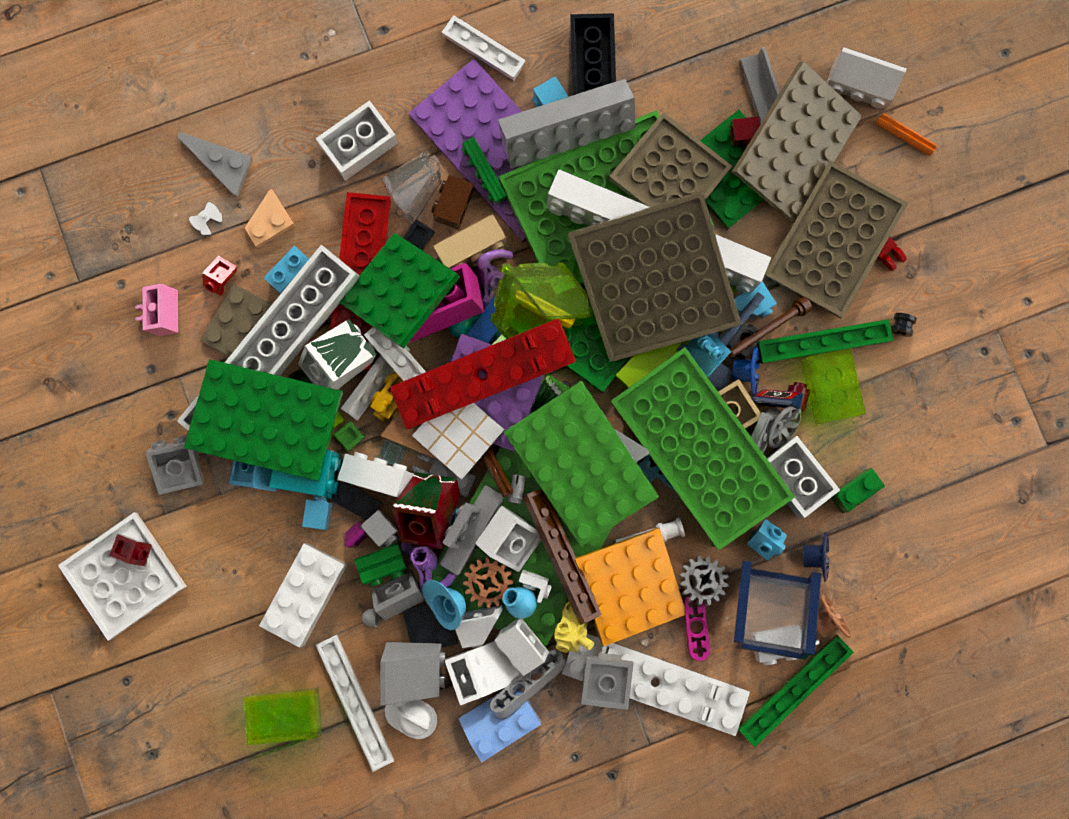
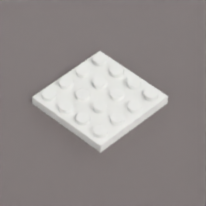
(118, 591)

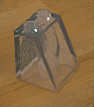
(414, 185)

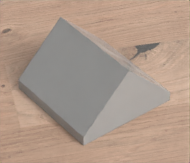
(396, 595)

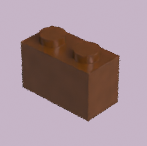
(453, 202)

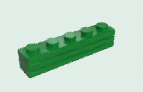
(483, 171)

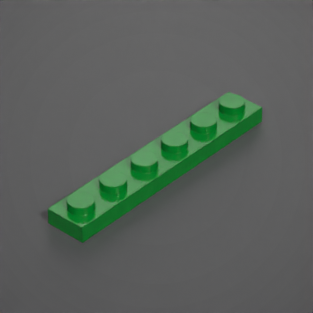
(825, 341)
(795, 690)

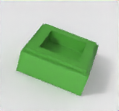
(349, 436)

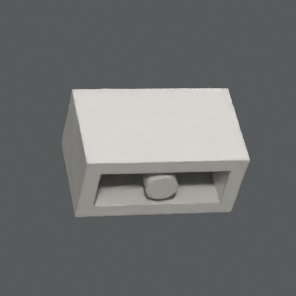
(521, 646)

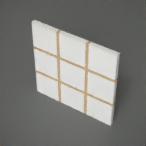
(459, 437)

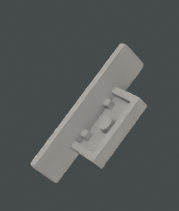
(468, 527)

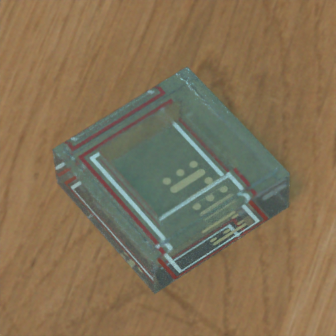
(392, 452)

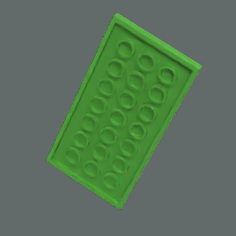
(702, 449)

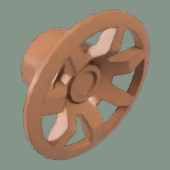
(829, 621)

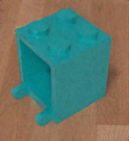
(325, 487)

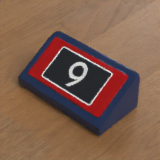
(778, 398)

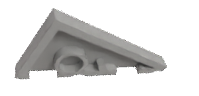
(226, 164)

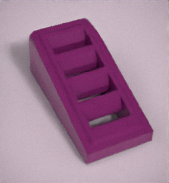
(355, 535)

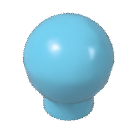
(520, 602)

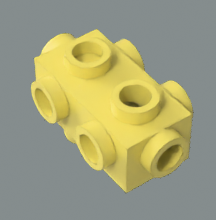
(570, 633)

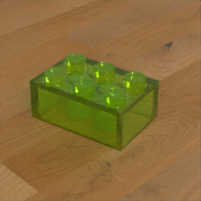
(833, 387)
(283, 716)

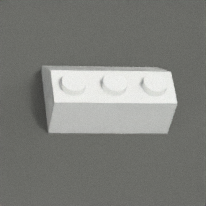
(865, 78)

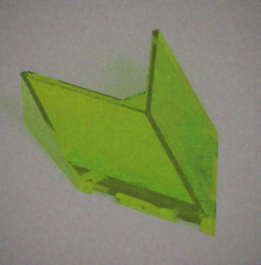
(537, 295)

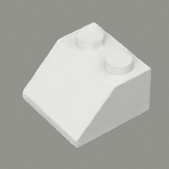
(509, 539)

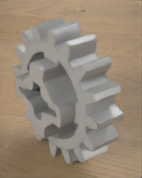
(695, 576)

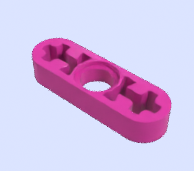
(693, 644)

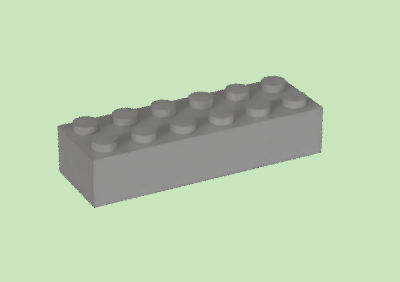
(567, 123)

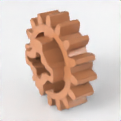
(478, 578)

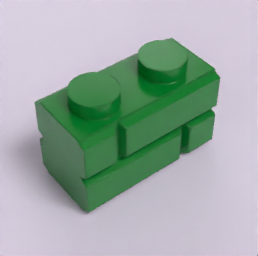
(857, 490)
(381, 564)

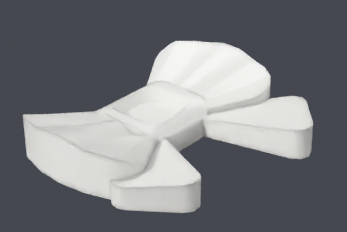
(199, 221)

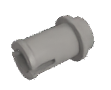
(517, 485)

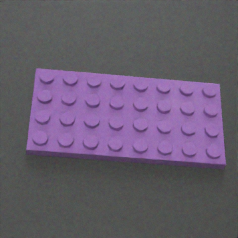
(465, 109)

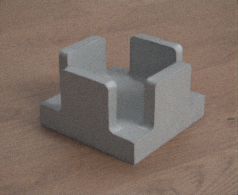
(607, 681)

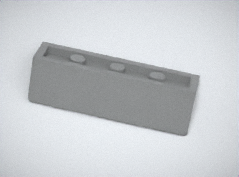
(760, 82)

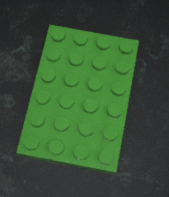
(581, 463)

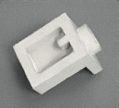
(533, 581)

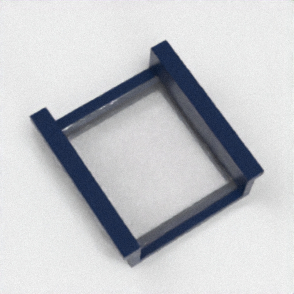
(777, 613)

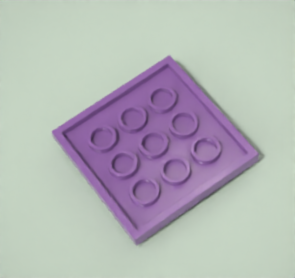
(507, 406)

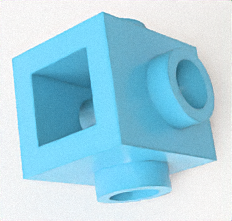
(767, 540)

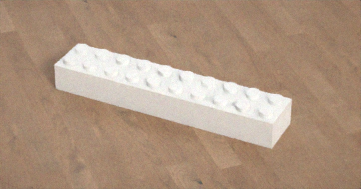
(593, 204)
(292, 318)

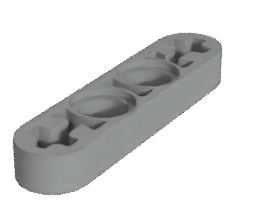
(531, 686)

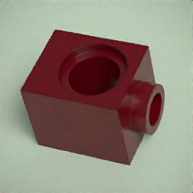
(743, 130)

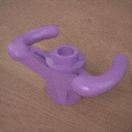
(489, 275)
(425, 561)

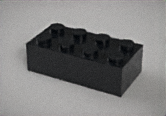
(592, 51)

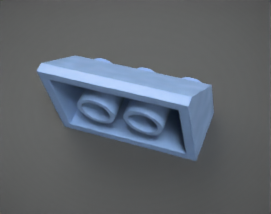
(490, 734)

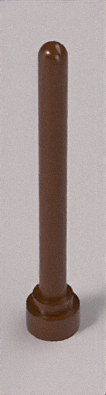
(799, 308)

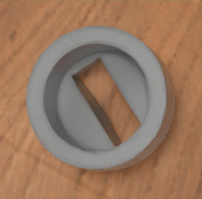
(371, 618)

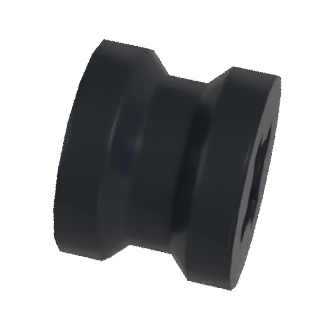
(903, 324)

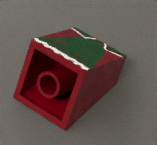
(426, 509)

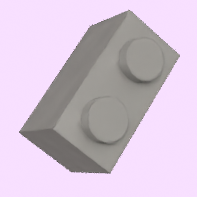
(381, 529)

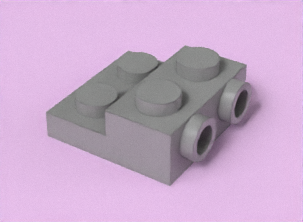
(174, 466)

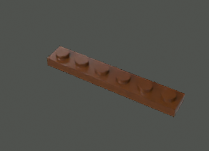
(562, 556)

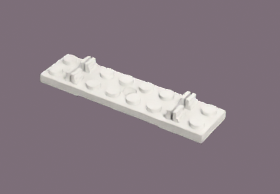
(678, 690)

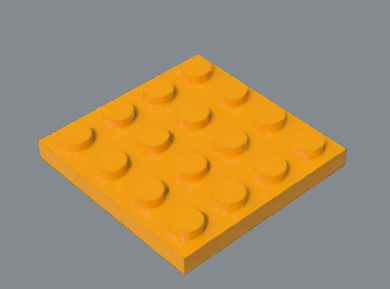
(632, 586)

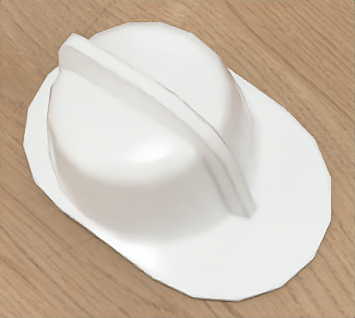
(412, 718)

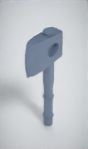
(722, 373)

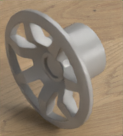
(781, 424)

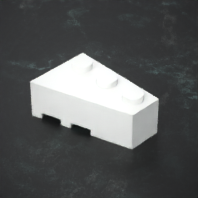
(374, 474)

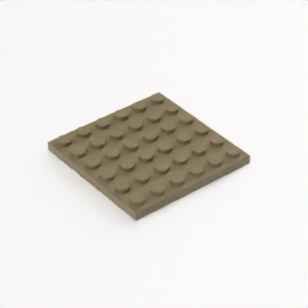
(655, 277)

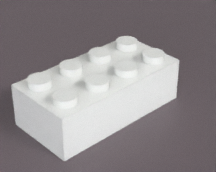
(303, 595)

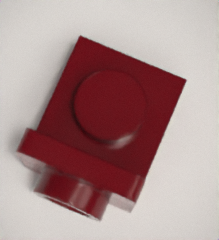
(130, 550)

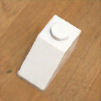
(477, 625)

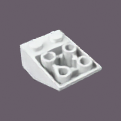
(480, 672)

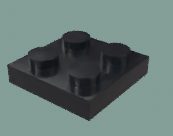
(425, 627)

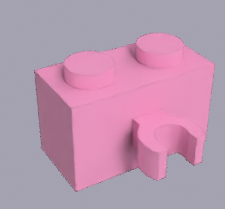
(159, 310)

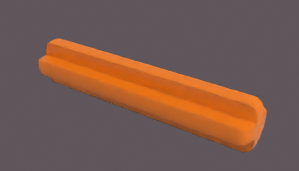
(906, 134)

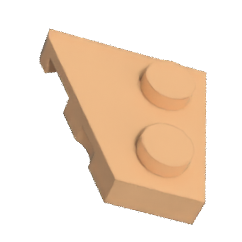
(268, 220)

